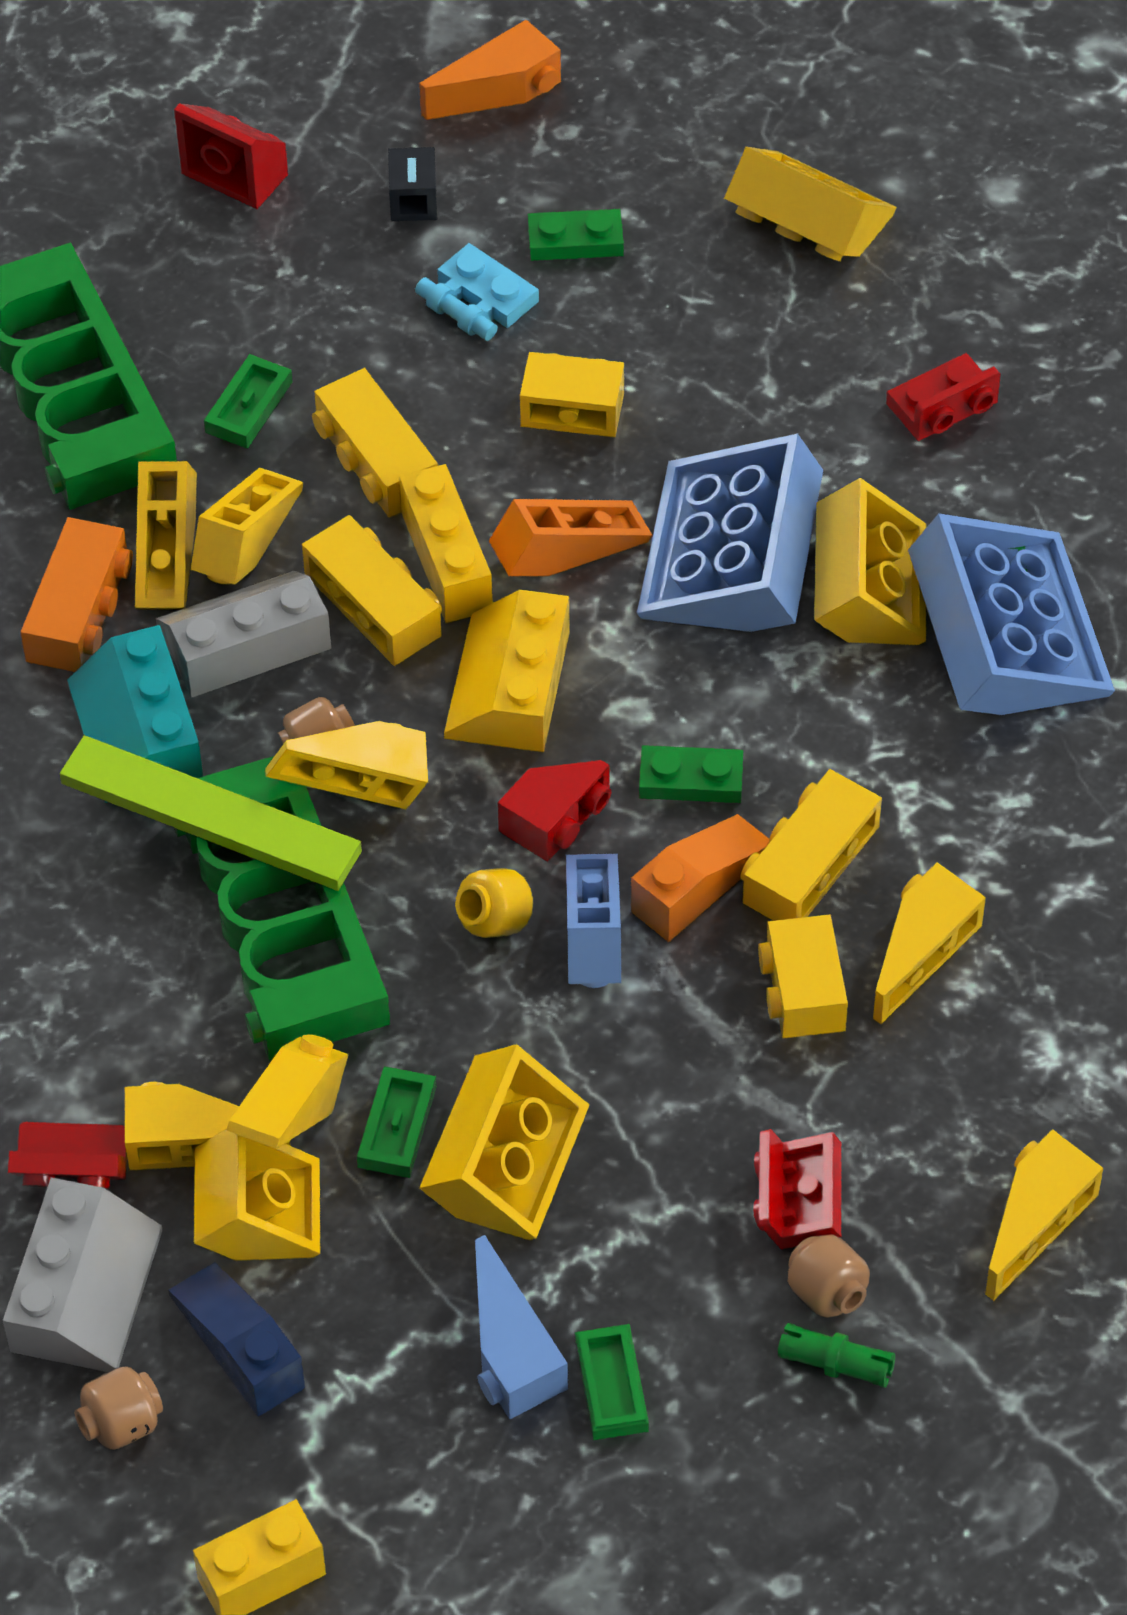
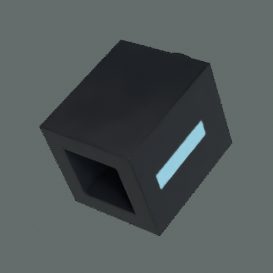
(412, 184)

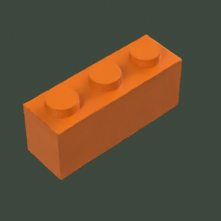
(76, 595)

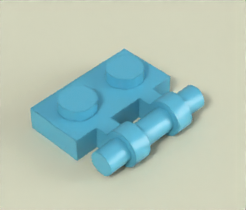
(486, 285)

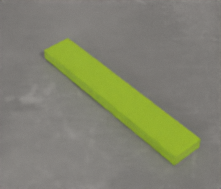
(211, 812)

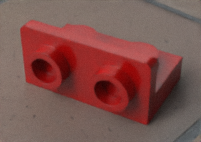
(944, 396)

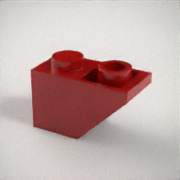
(552, 803)

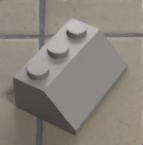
(247, 632)
(81, 1277)

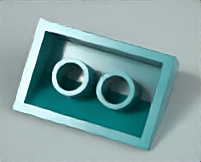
(135, 701)

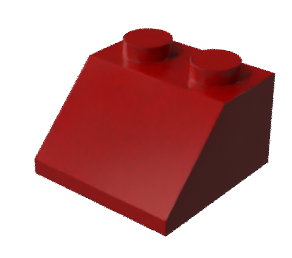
(229, 154)

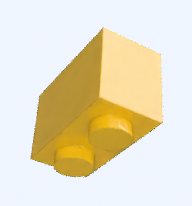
(572, 394)
(805, 976)
(260, 1561)

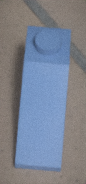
(593, 919)
(516, 1351)

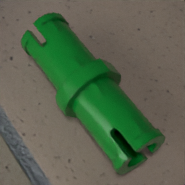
(836, 1355)

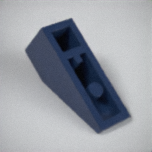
(241, 1337)

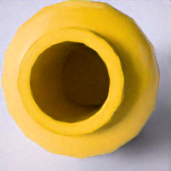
(494, 902)

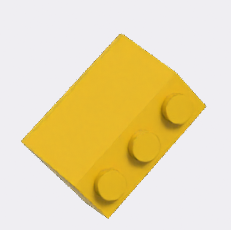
(806, 203)
(864, 568)
(510, 671)
(505, 1143)

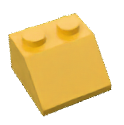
(256, 1199)

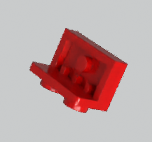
(69, 1151)
(798, 1187)

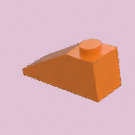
(495, 75)
(558, 535)
(693, 875)

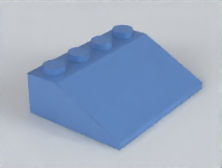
(733, 537)
(1003, 631)

